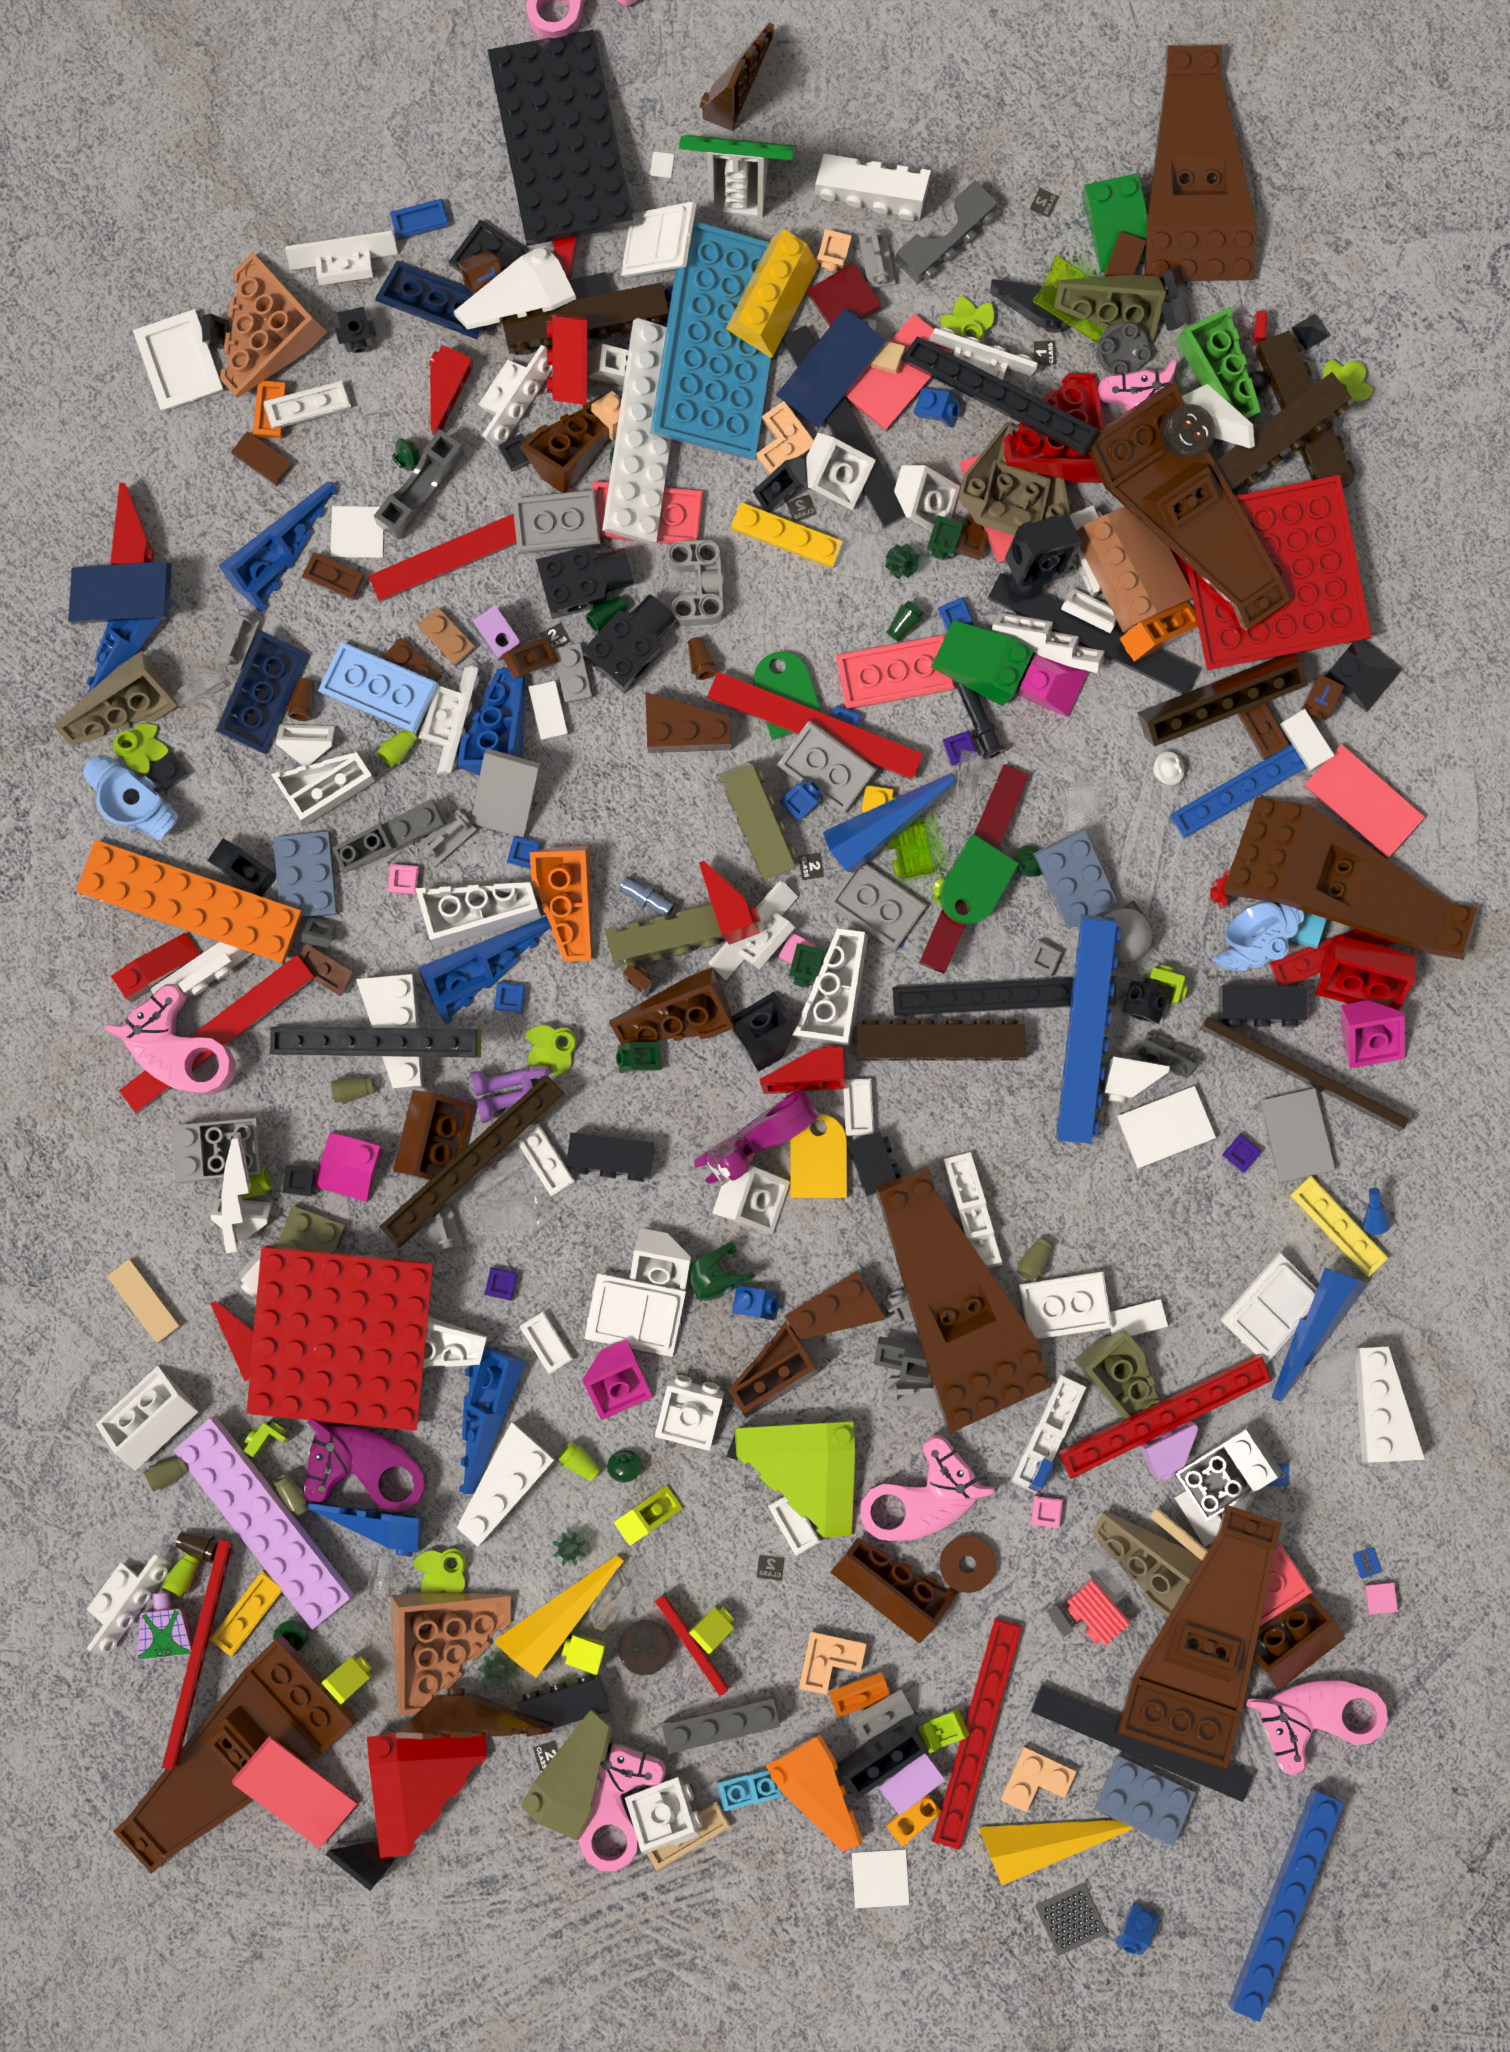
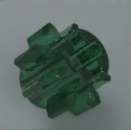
(902, 561)
(572, 1540)
(494, 1679)

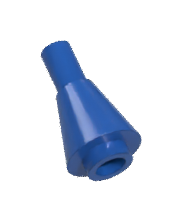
(1376, 1218)

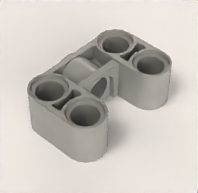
(708, 582)

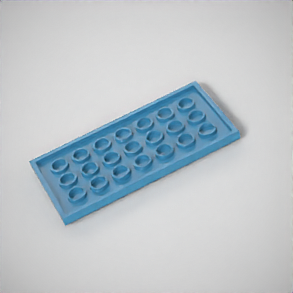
(709, 377)

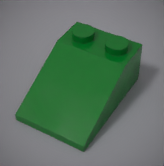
(1111, 208)
(982, 661)

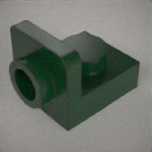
(944, 537)
(805, 965)
(639, 1057)

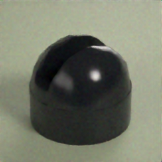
(1259, 381)

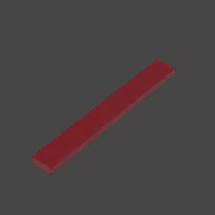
(991, 830)

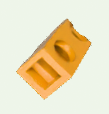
(913, 1820)

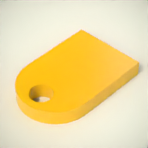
(819, 1162)

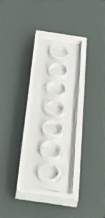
(638, 456)

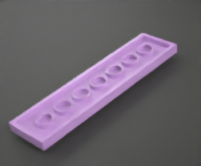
(263, 1522)

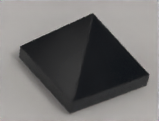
(1310, 332)

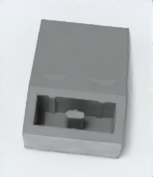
(203, 1149)
(1229, 1472)

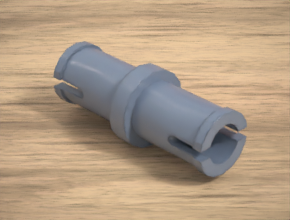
(646, 896)

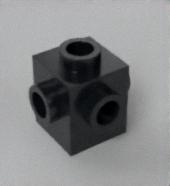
(355, 330)
(1145, 1001)

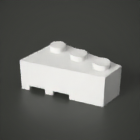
(323, 785)

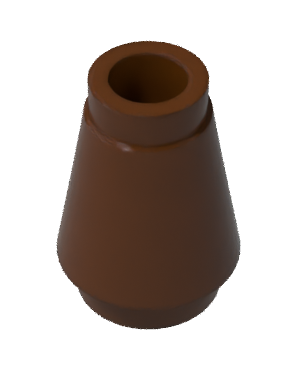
(701, 660)
(302, 700)

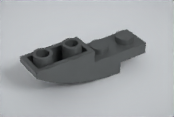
(389, 837)
(903, 1357)

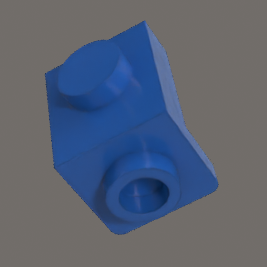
(938, 406)
(802, 798)
(755, 1303)
(1137, 1930)

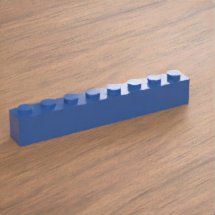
(1086, 1029)
(1285, 1904)

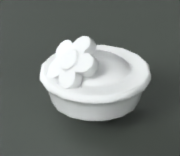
(1168, 768)

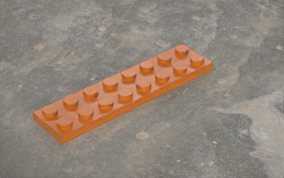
(189, 901)

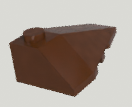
(566, 447)
(682, 1010)

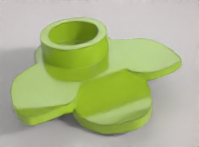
(969, 319)
(1351, 377)
(143, 748)
(547, 1050)
(438, 1574)

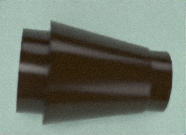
(198, 1546)

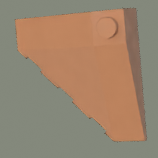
(267, 327)
(437, 1637)

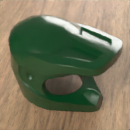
(709, 1281)

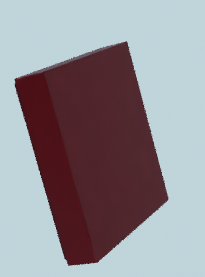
(844, 290)

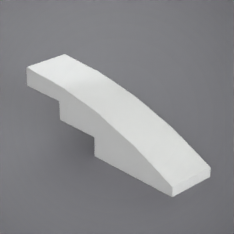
(1048, 644)
(235, 1183)
(972, 1207)
(1049, 1429)

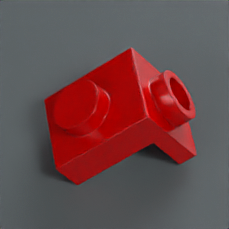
(1217, 891)

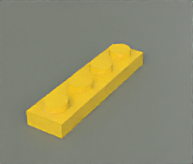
(785, 535)

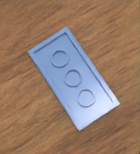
(378, 687)

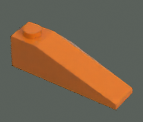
(564, 889)
(810, 1783)

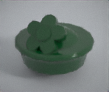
(407, 454)
(1027, 863)
(624, 1466)
(294, 1632)

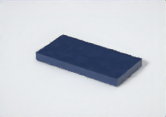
(120, 592)

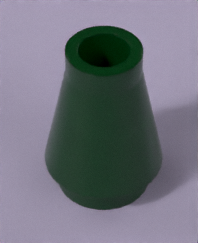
(603, 613)
(905, 620)

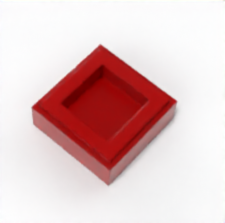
(1259, 327)

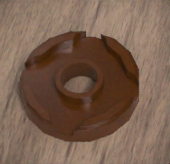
(984, 1564)

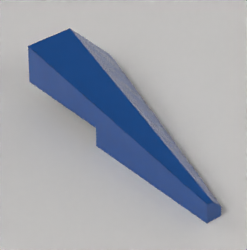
(264, 559)
(120, 644)
(865, 834)
(461, 975)
(1330, 1304)
(485, 1408)

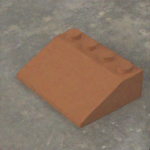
(1132, 567)

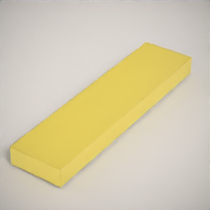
(1339, 1226)

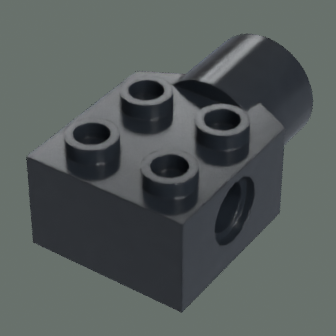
(1041, 554)
(582, 578)
(629, 642)

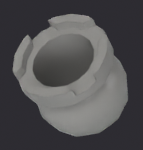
(1135, 934)

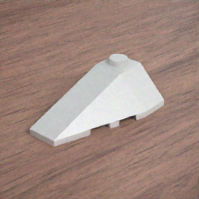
(526, 285)
(452, 1345)

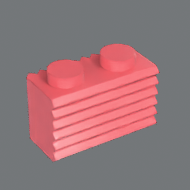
(1097, 1612)

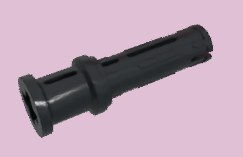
(984, 729)

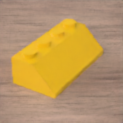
(774, 293)

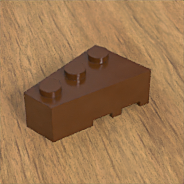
(683, 727)
(836, 1309)
(773, 1373)

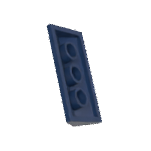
(426, 297)
(831, 368)
(261, 692)

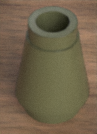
(349, 1089)
(1034, 1260)
(164, 1473)
(291, 1494)

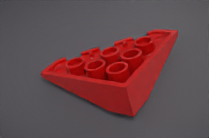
(1043, 455)
(414, 1782)

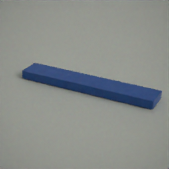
(1238, 791)

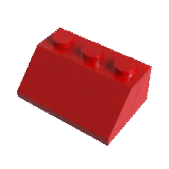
(568, 358)
(1365, 972)

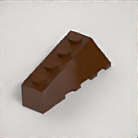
(894, 1589)

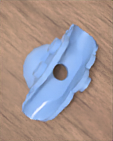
(111, 781)
(1259, 936)

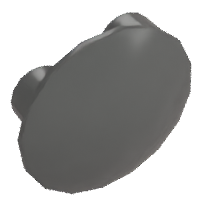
(1123, 348)

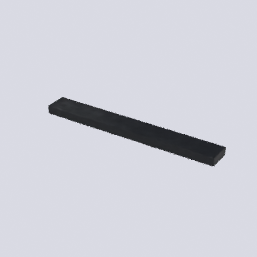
(1001, 396)
(849, 431)
(1155, 666)
(985, 997)
(376, 1042)
(1104, 1726)

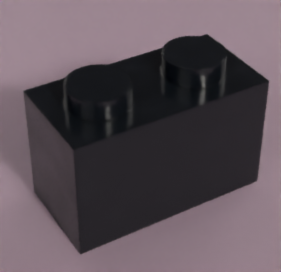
(873, 1162)

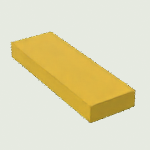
(246, 1614)

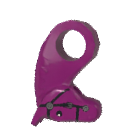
(773, 1127)
(367, 1455)

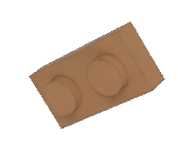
(446, 636)

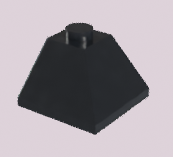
(1363, 673)
(764, 1030)
(360, 1860)

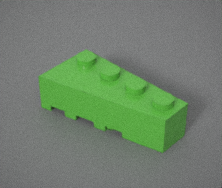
(1217, 360)

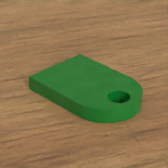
(791, 684)
(976, 879)

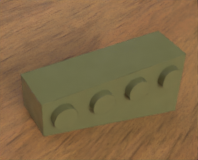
(757, 820)
(663, 937)

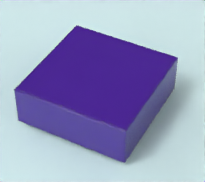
(954, 745)
(1241, 1153)
(501, 1284)

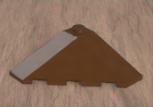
(731, 89)
(468, 1716)

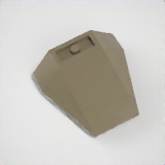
(1009, 496)

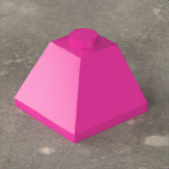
(1052, 684)
(1372, 1033)
(348, 1166)
(616, 1380)

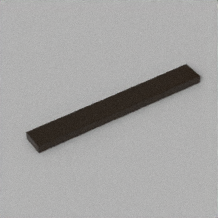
(1304, 1074)
(472, 1161)

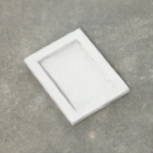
(659, 240)
(178, 360)
(1270, 1308)
(635, 1311)

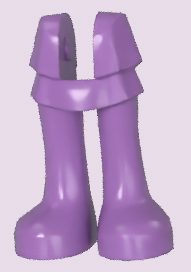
(483, 1084)

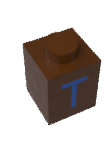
(480, 270)
(1322, 698)

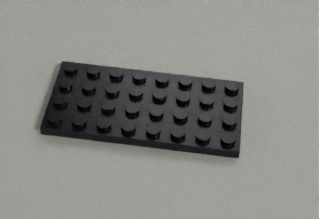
(560, 137)

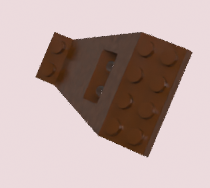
(1198, 222)
(1206, 529)
(1297, 859)
(979, 1353)
(1191, 1696)
(270, 1698)

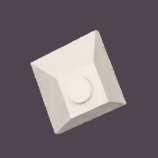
(837, 470)
(925, 494)
(1129, 1077)
(753, 1200)
(659, 1260)

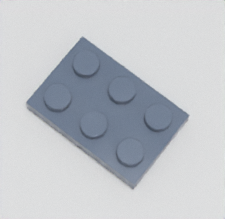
(306, 873)
(1075, 878)
(1144, 1801)

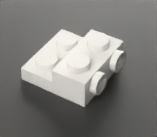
(689, 1412)
(663, 1815)

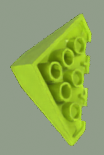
(809, 1467)

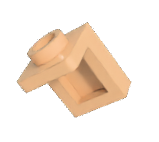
(833, 250)
(608, 411)

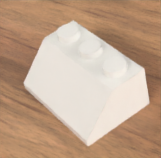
(146, 1418)

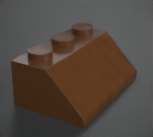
(432, 1134)
(1295, 1641)

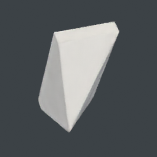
(305, 742)
(255, 1217)

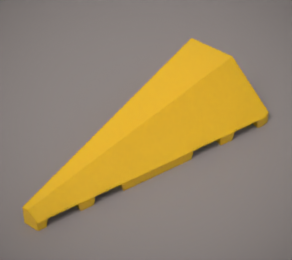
(542, 1633)
(1030, 1847)

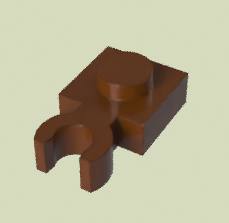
(972, 539)

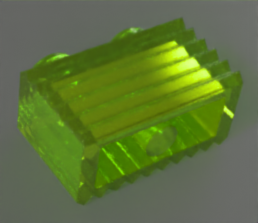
(912, 853)

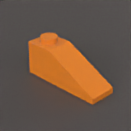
(1159, 631)

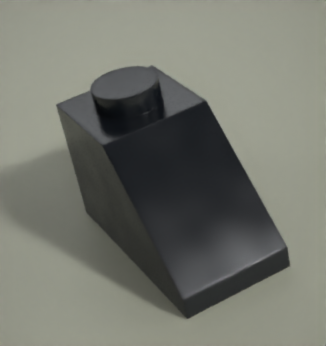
(783, 484)
(241, 867)

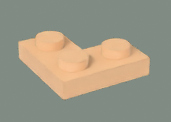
(790, 435)
(824, 1653)
(1034, 1771)

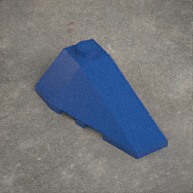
(497, 724)
(386, 1528)

